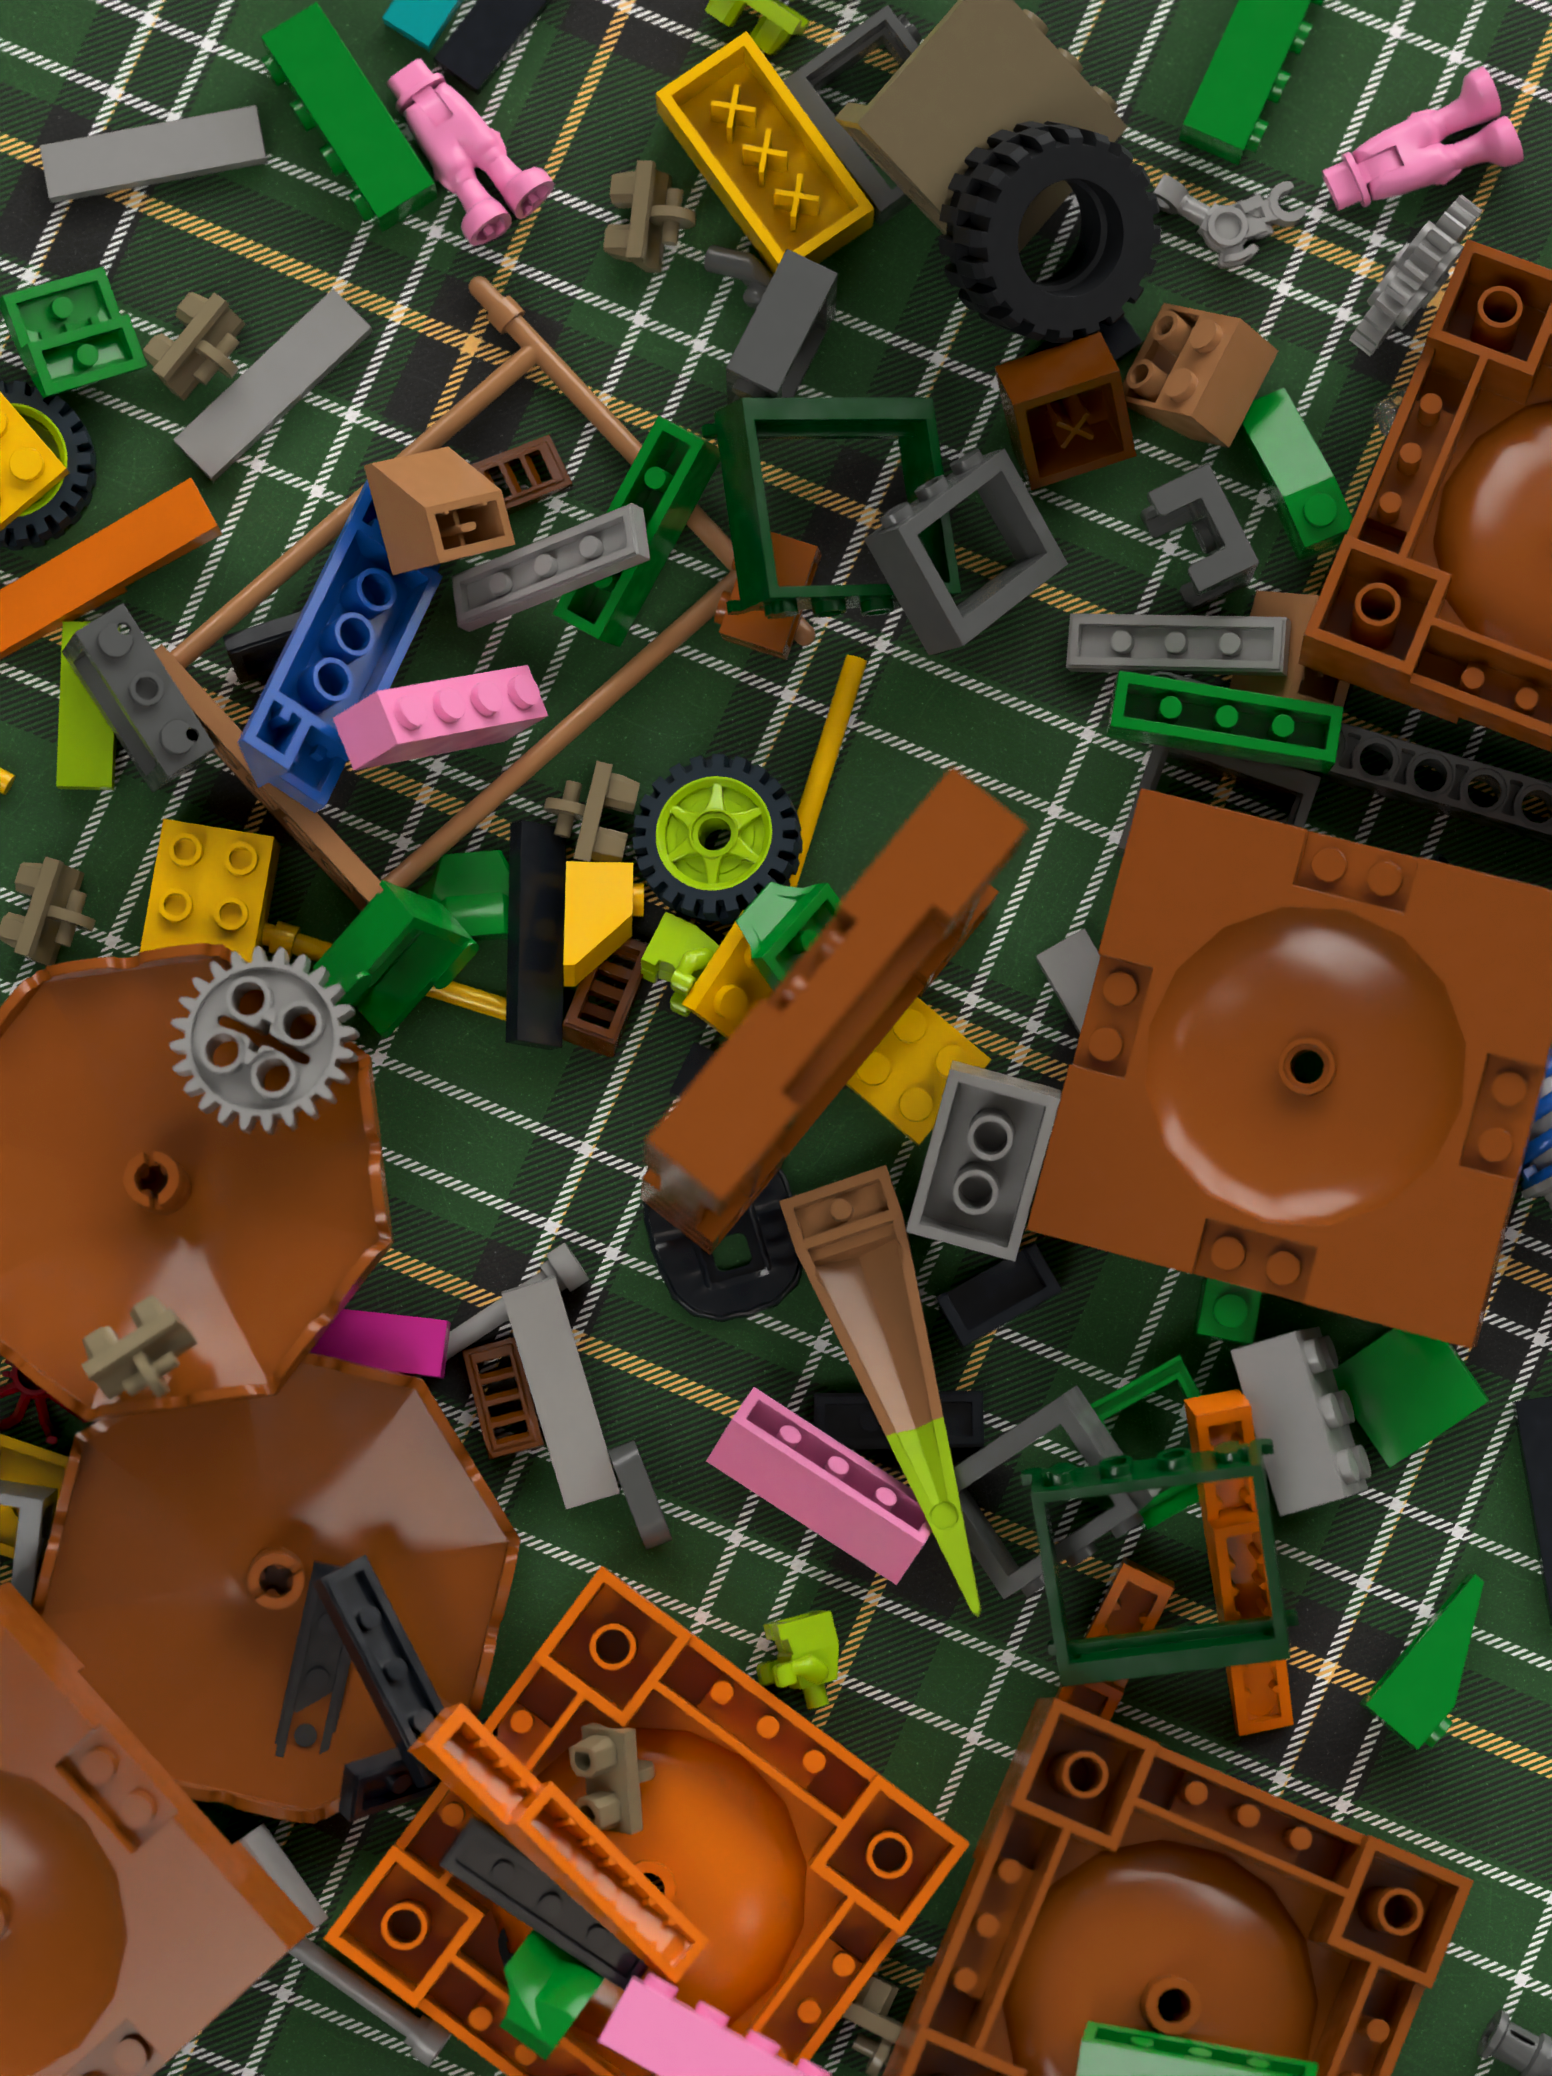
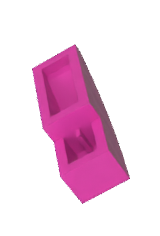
(388, 1342)

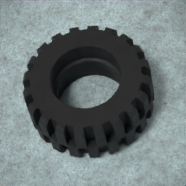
(1111, 245)

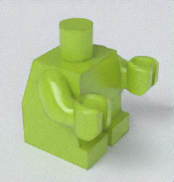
(679, 956)
(805, 1655)

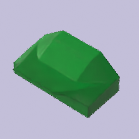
(473, 891)
(785, 924)
(545, 1993)

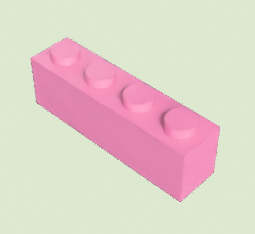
(440, 717)
(822, 1485)
(688, 2041)

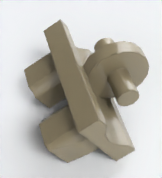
(654, 216)
(200, 347)
(606, 791)
(51, 913)
(140, 1356)
(612, 1777)
(870, 2012)

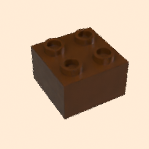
(1065, 410)

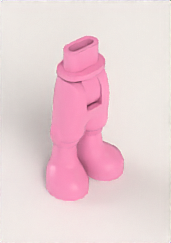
(457, 143)
(1412, 151)

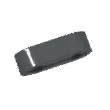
(640, 1494)

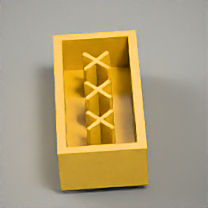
(764, 155)
(210, 888)

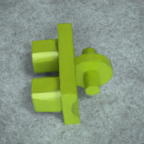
(773, 28)

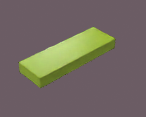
(84, 738)

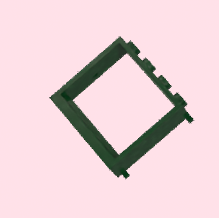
(755, 419)
(1170, 1648)

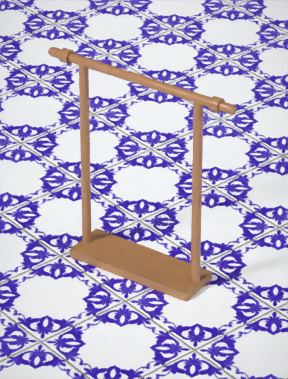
(308, 827)

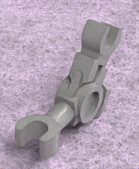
(1229, 226)

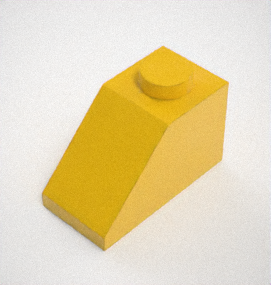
(597, 914)

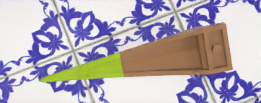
(867, 1283)

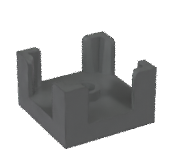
(1201, 500)

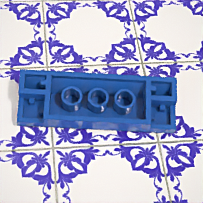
(336, 656)

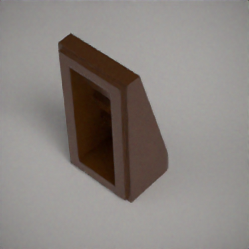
(523, 454)
(593, 1036)
(512, 1444)

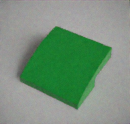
(71, 332)
(1407, 1391)

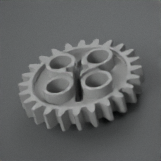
(1415, 275)
(241, 1085)

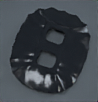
(735, 1293)

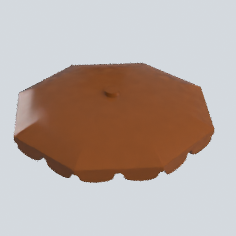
(139, 1193)
(193, 1557)

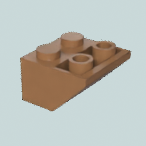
(1198, 373)
(436, 509)
(1301, 681)

